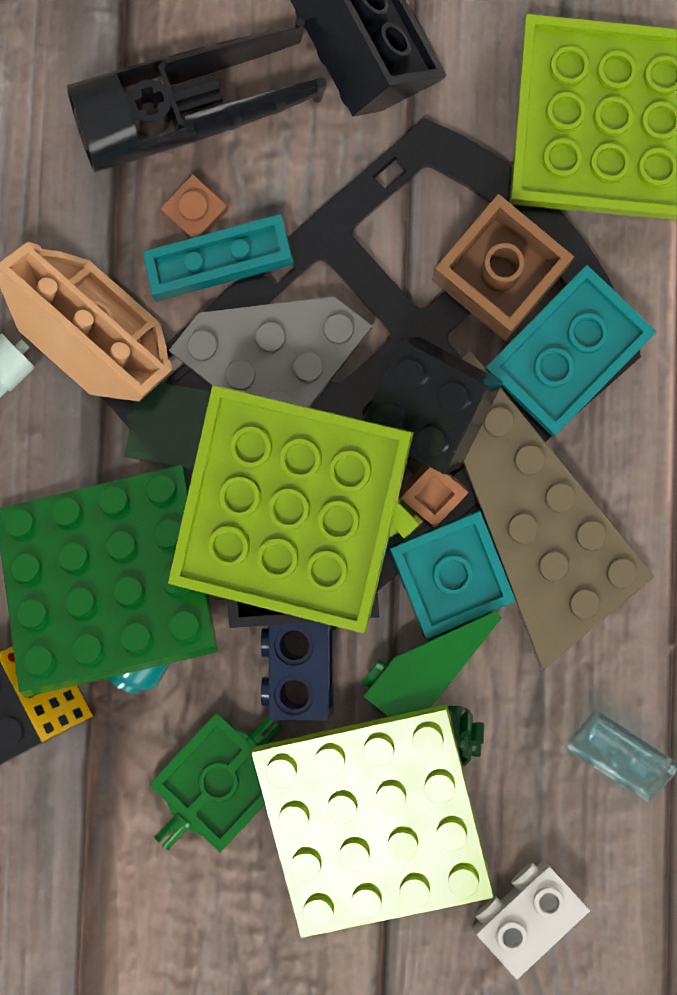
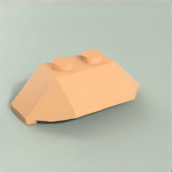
(84, 322)

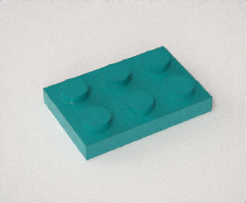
(570, 350)

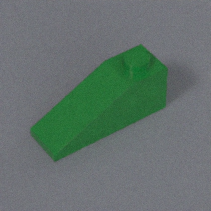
(423, 672)

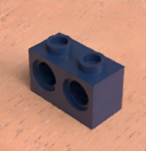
(312, 669)

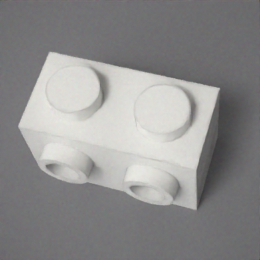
(528, 917)

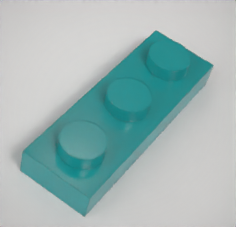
(218, 257)

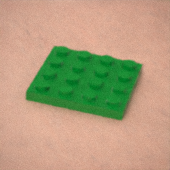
(93, 585)

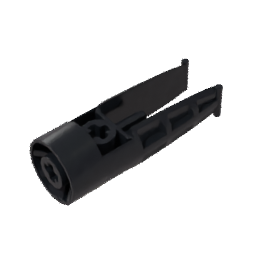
(114, 119)

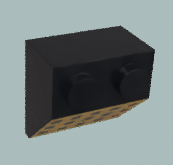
(36, 718)

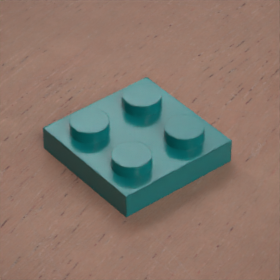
(451, 574)

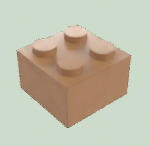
(501, 267)

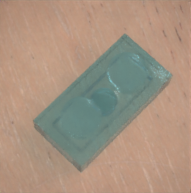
(622, 756)

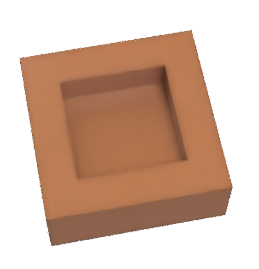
(194, 208)
(432, 494)

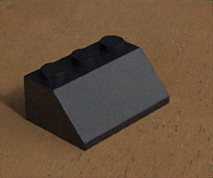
(370, 50)

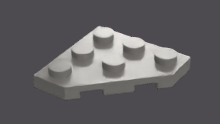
(273, 348)

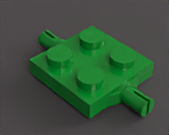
(213, 783)

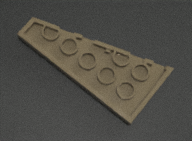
(548, 533)

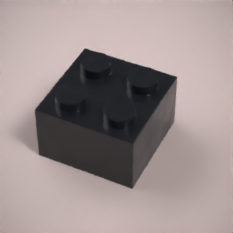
(435, 399)

